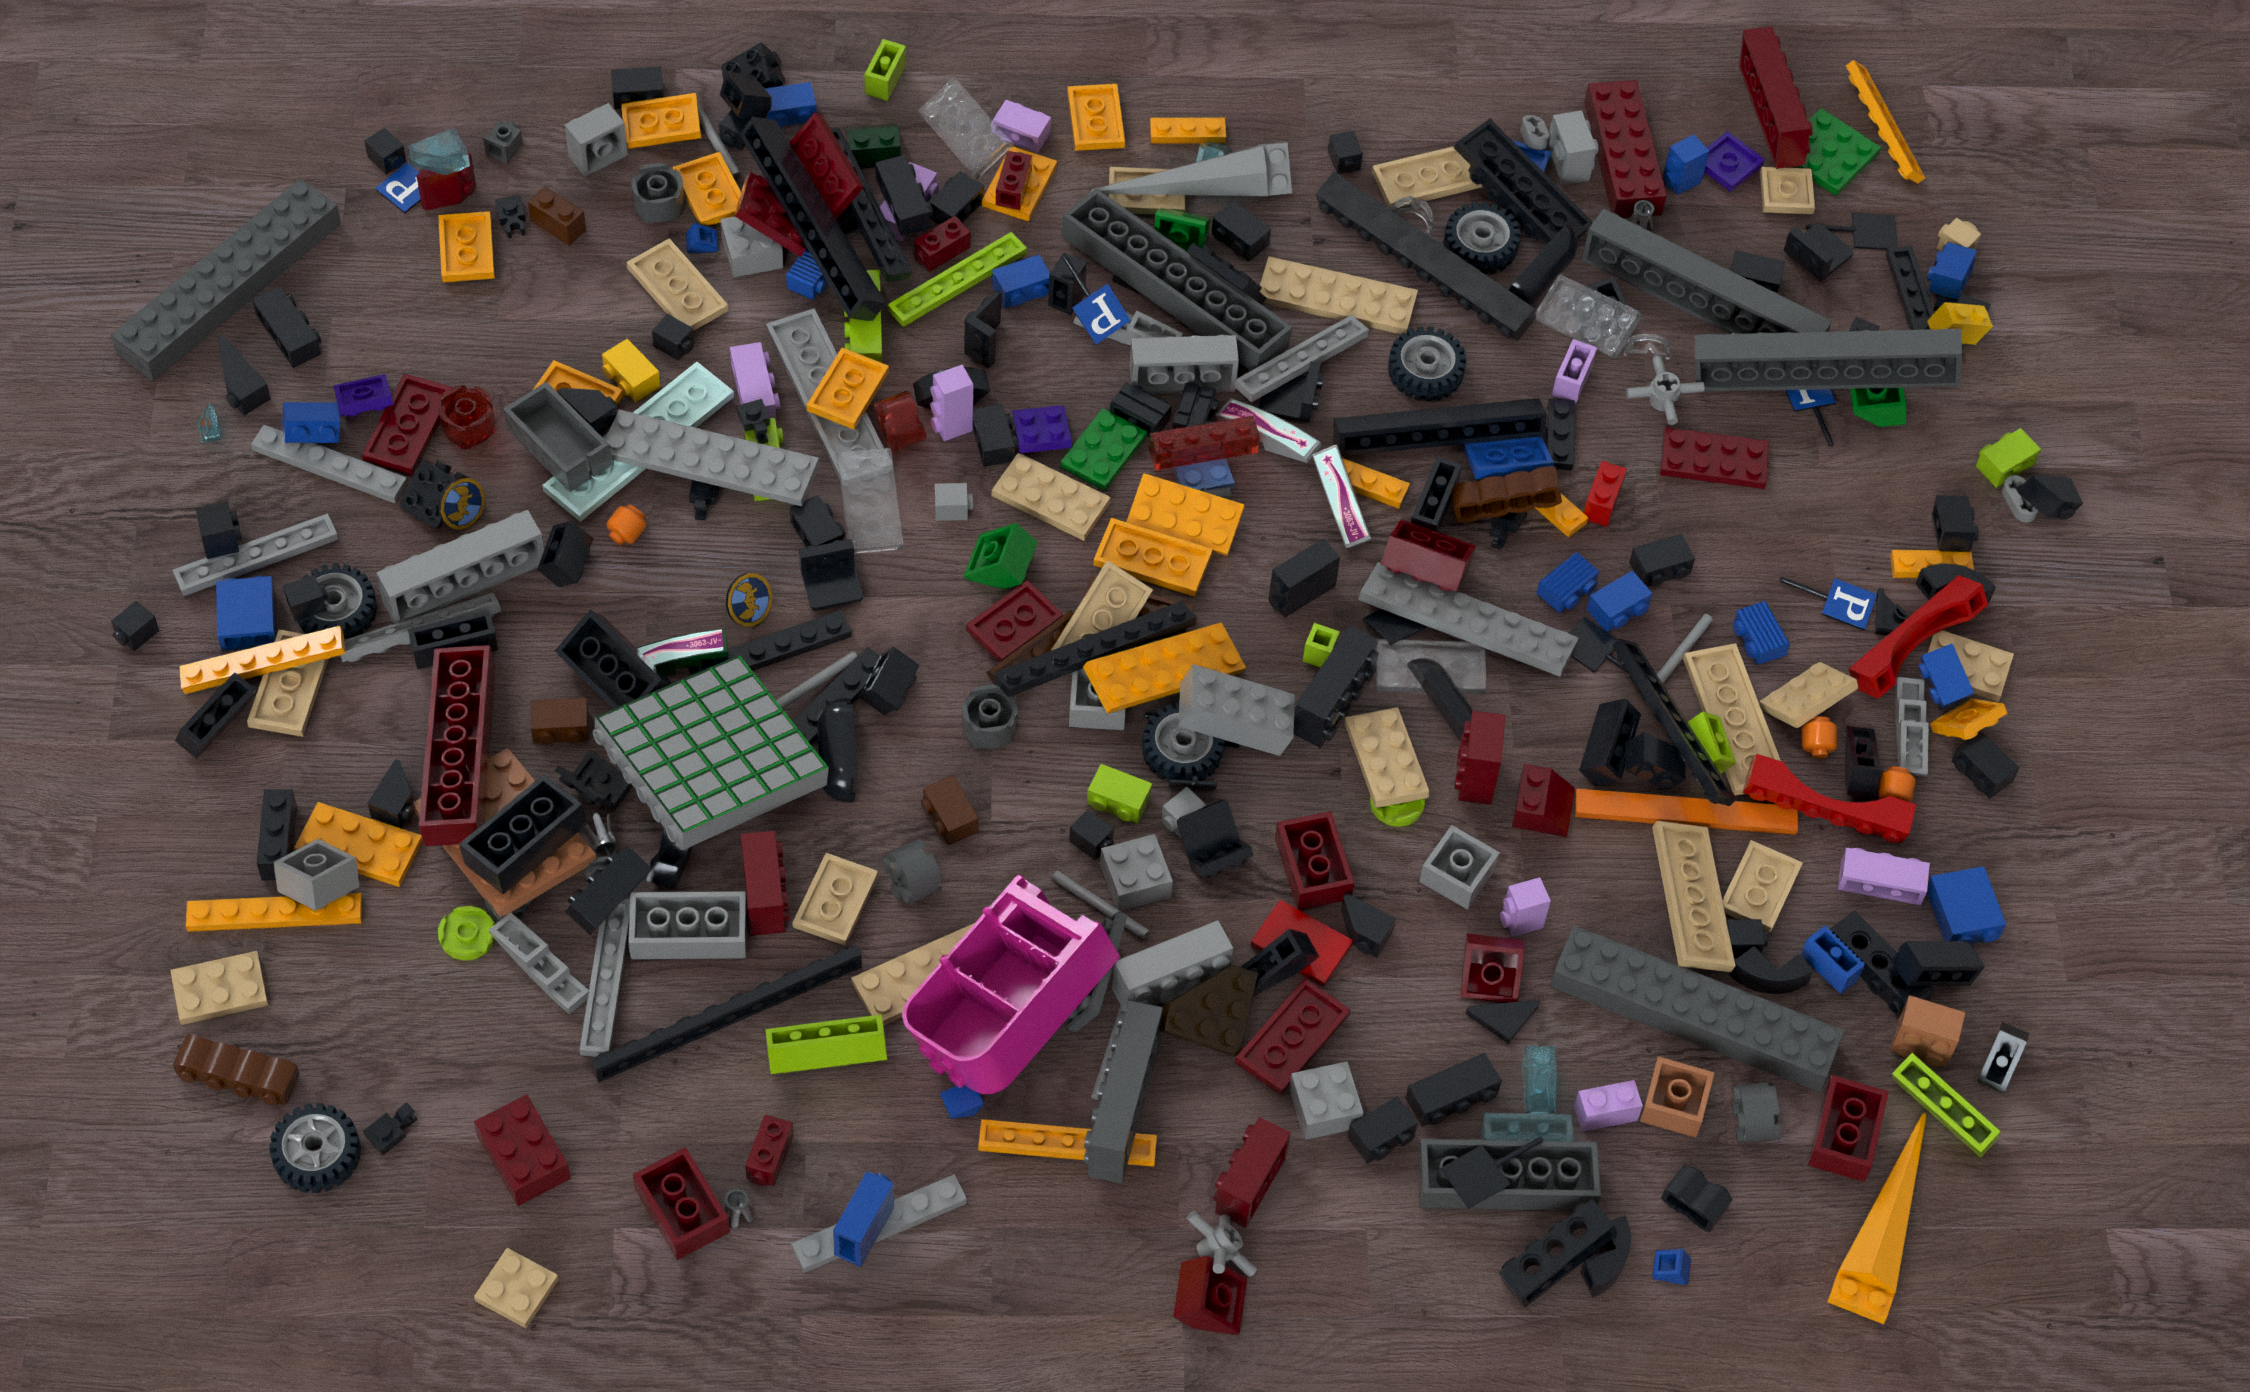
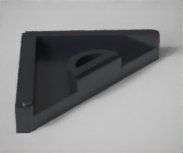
(1887, 614)
(1503, 1018)

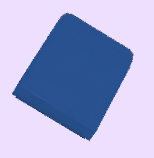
(701, 239)
(961, 1102)
(1672, 1266)

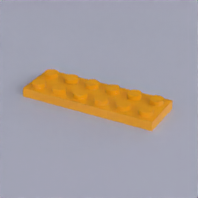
(1160, 666)

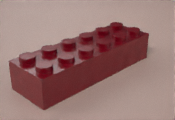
(1775, 97)
(1624, 146)

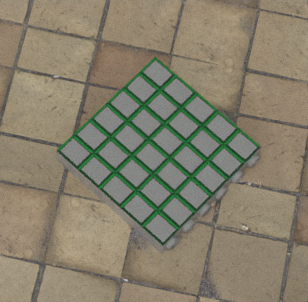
(710, 752)

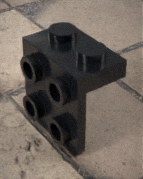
(757, 62)
(1817, 250)
(981, 332)
(1296, 397)
(425, 491)
(830, 575)
(596, 781)
(1212, 839)

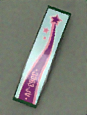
(686, 650)

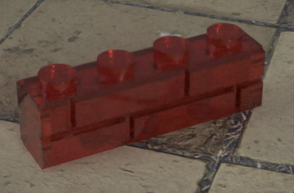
(1204, 443)

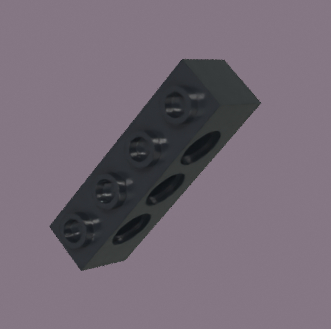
(1876, 951)
(1553, 1268)

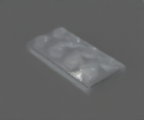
(965, 127)
(1587, 316)
(870, 500)
(1461, 660)

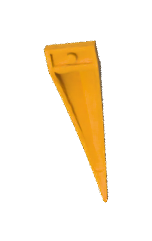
(1873, 1263)

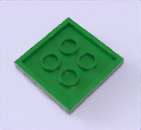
(1836, 152)

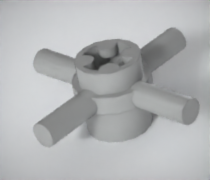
(1664, 390)
(1221, 1243)

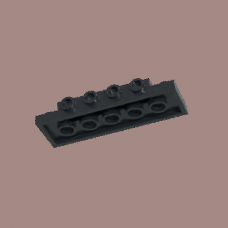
(1519, 184)

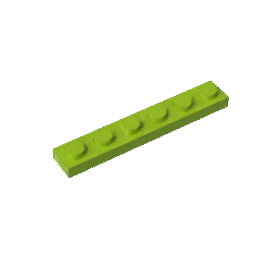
(956, 279)

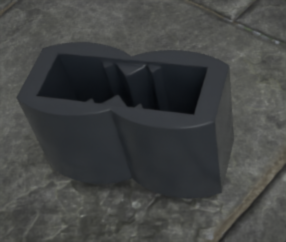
(1697, 1198)

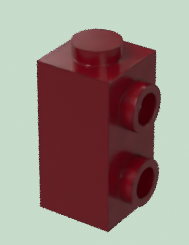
(1013, 180)
(942, 244)
(769, 1150)

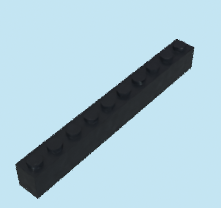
(812, 219)
(1425, 256)

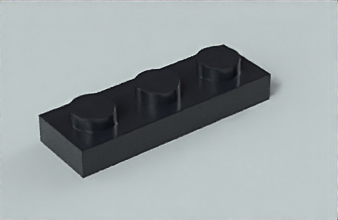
(1561, 432)

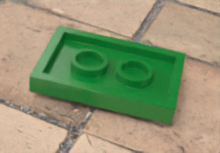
(1103, 449)

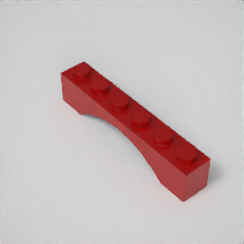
(1952, 605)
(1774, 782)

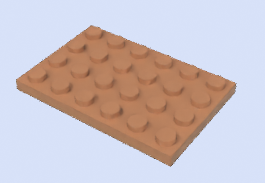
(504, 782)

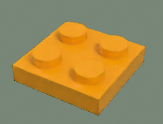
(1968, 718)

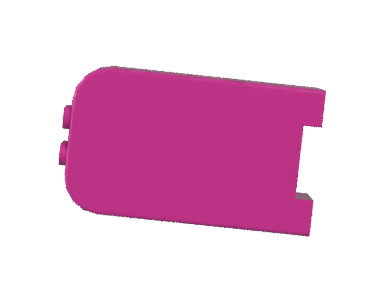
(1006, 988)

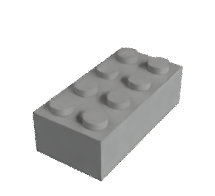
(1170, 362)
(1236, 710)
(687, 925)
(1172, 966)

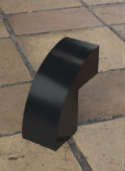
(977, 376)
(1936, 577)
(668, 863)
(1761, 976)
(1604, 1269)

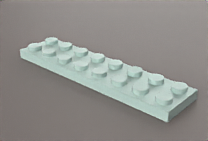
(684, 401)

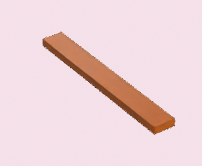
(1684, 810)

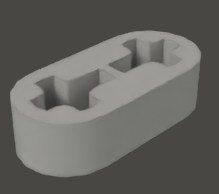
(1534, 132)
(2016, 502)

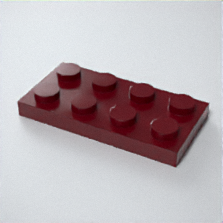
(826, 164)
(406, 425)
(1714, 458)
(1292, 1035)

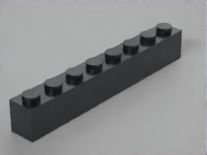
(1439, 427)

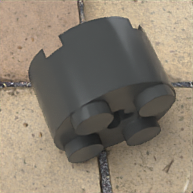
(658, 193)
(989, 717)
(912, 872)
(1756, 1112)

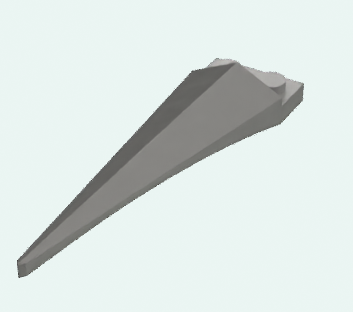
(1247, 172)

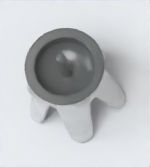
(1643, 212)
(605, 839)
(737, 1202)

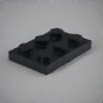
(1227, 271)

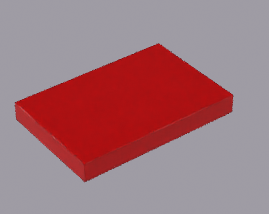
(1327, 942)

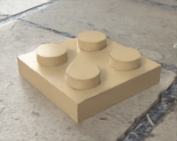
(1787, 190)
(516, 1288)

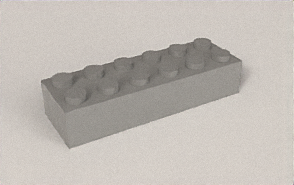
(461, 567)

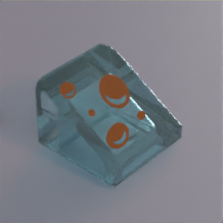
(208, 425)

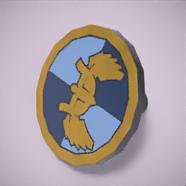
(461, 503)
(749, 599)

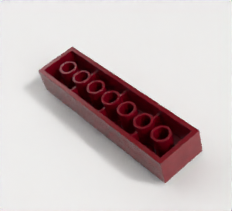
(457, 744)

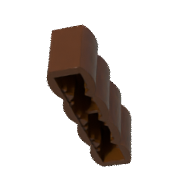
(1512, 493)
(236, 1069)

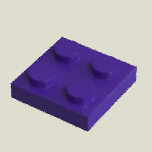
(1731, 161)
(363, 395)
(1041, 429)

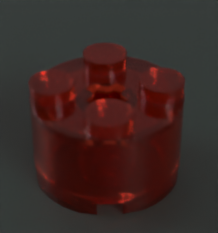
(467, 416)
(899, 421)

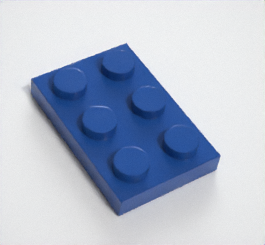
(1507, 456)

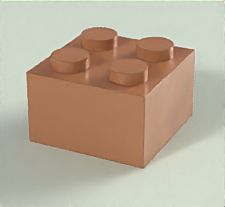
(1927, 1031)
(1677, 1097)

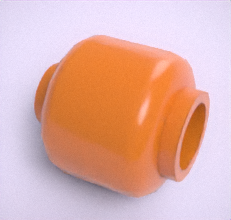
(626, 524)
(1819, 737)
(1896, 783)

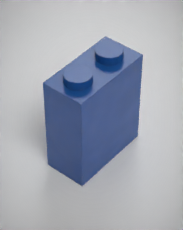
(246, 612)
(1966, 906)
(864, 1218)

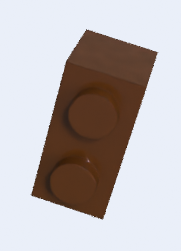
(556, 215)
(559, 720)
(950, 810)

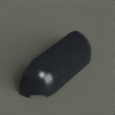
(1546, 266)
(1442, 693)
(837, 748)

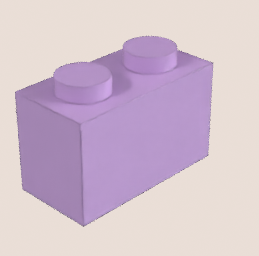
(1023, 125)
(1574, 371)
(1525, 907)
(1608, 1105)

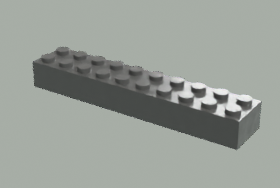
(1174, 278)
(226, 279)
(1692, 281)
(1829, 360)
(1696, 1008)

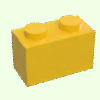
(1971, 319)
(630, 370)

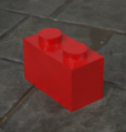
(1604, 493)

